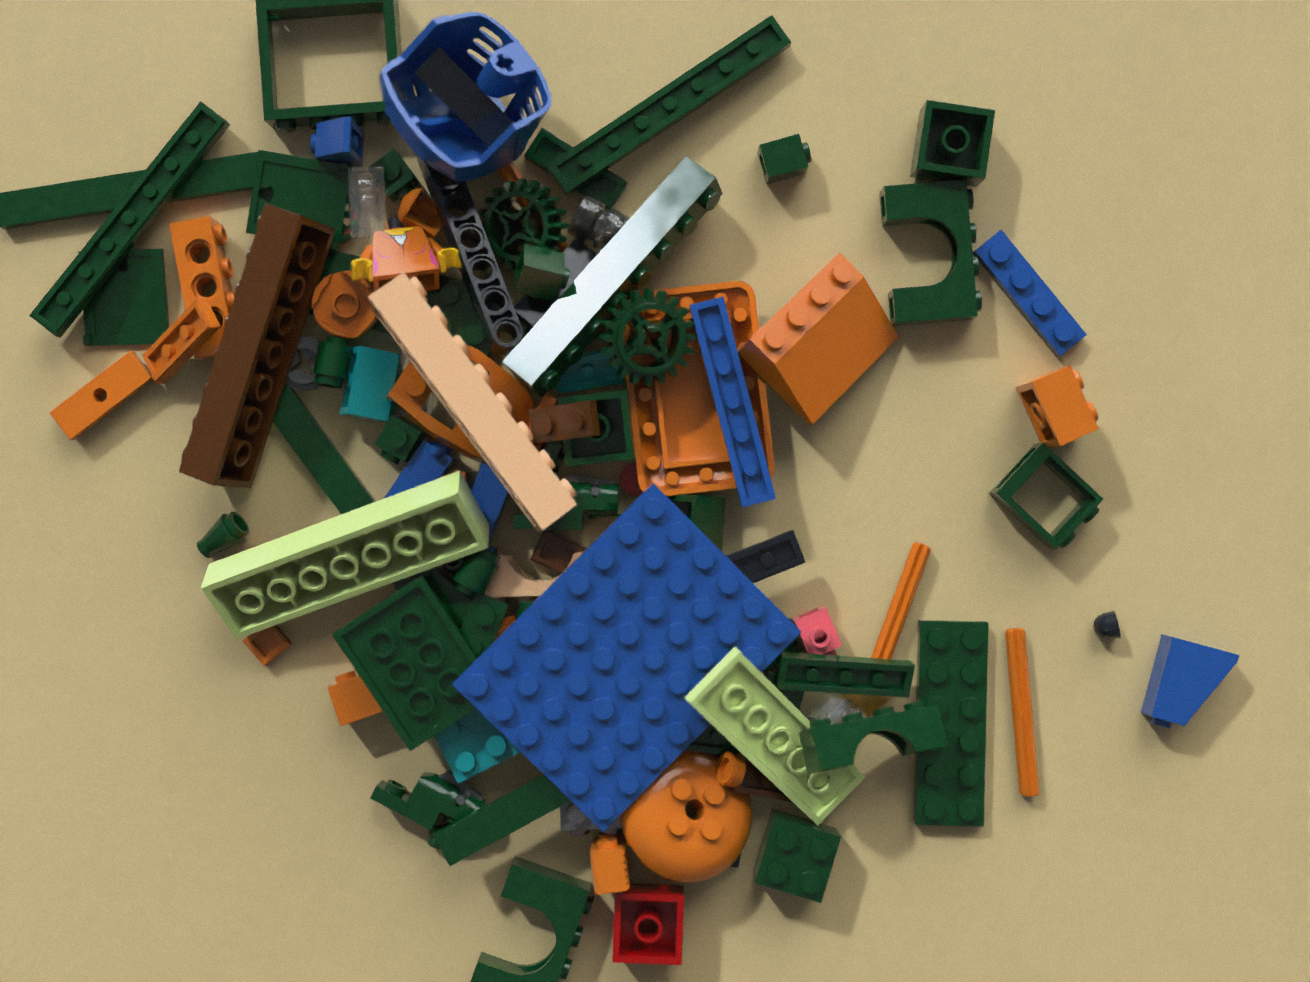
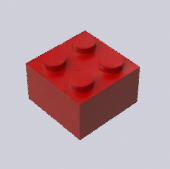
(649, 924)

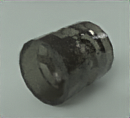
(596, 223)

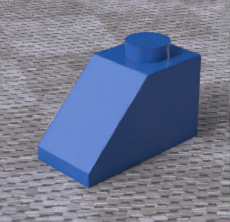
(338, 142)

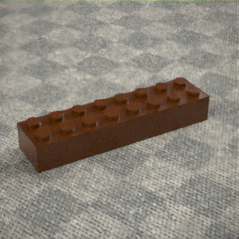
(256, 348)

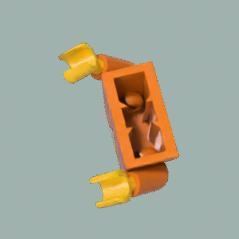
(406, 251)

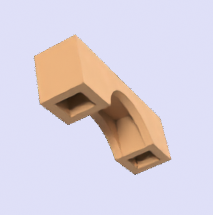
(515, 582)

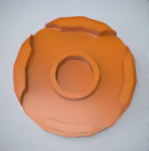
(344, 305)

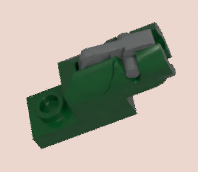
(594, 500)
(430, 798)

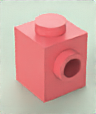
(817, 632)

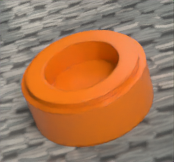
(730, 769)

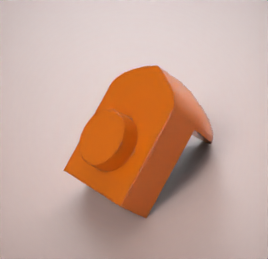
(419, 211)

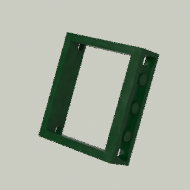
(275, 10)

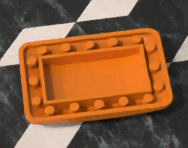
(677, 421)

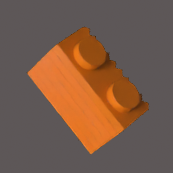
(610, 863)

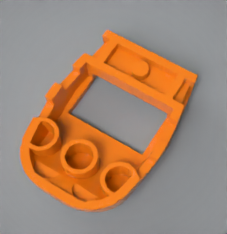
(412, 392)

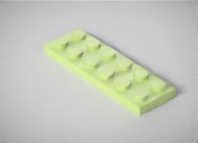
(766, 731)

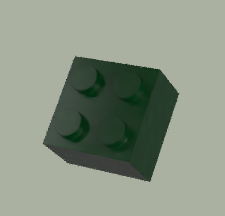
(952, 142)
(615, 429)
(796, 855)

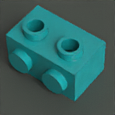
(368, 383)

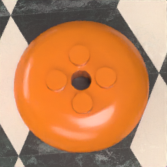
(671, 841)

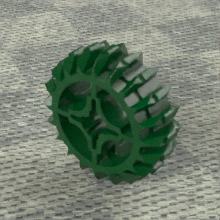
(501, 215)

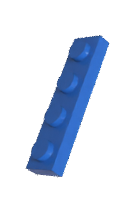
(1029, 293)

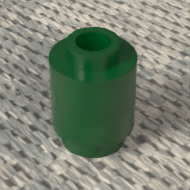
(332, 362)
(477, 572)

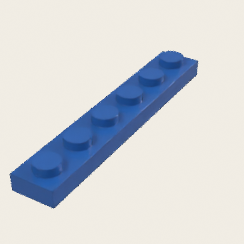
(732, 402)

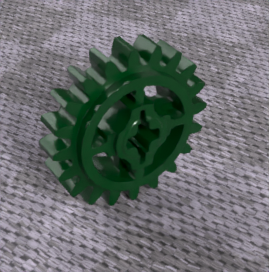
(664, 357)

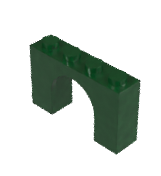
(946, 208)
(561, 901)

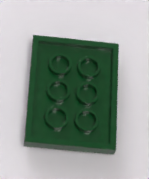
(409, 659)

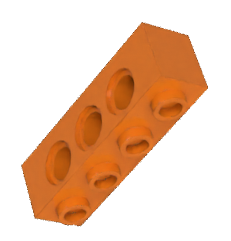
(188, 240)

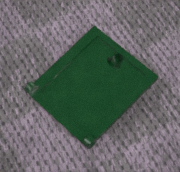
(302, 187)
(130, 303)

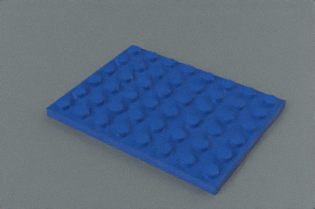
(611, 649)

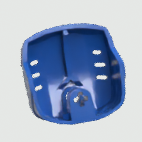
(433, 128)

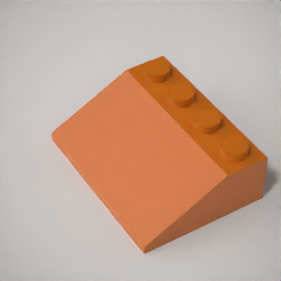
(821, 340)

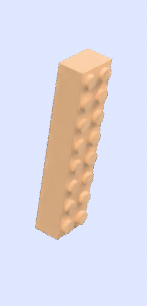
(471, 402)

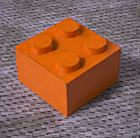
(1058, 407)

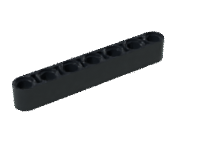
(474, 259)

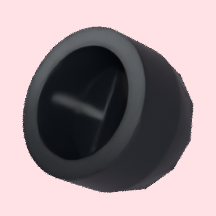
(1107, 626)

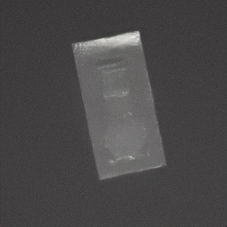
(366, 200)

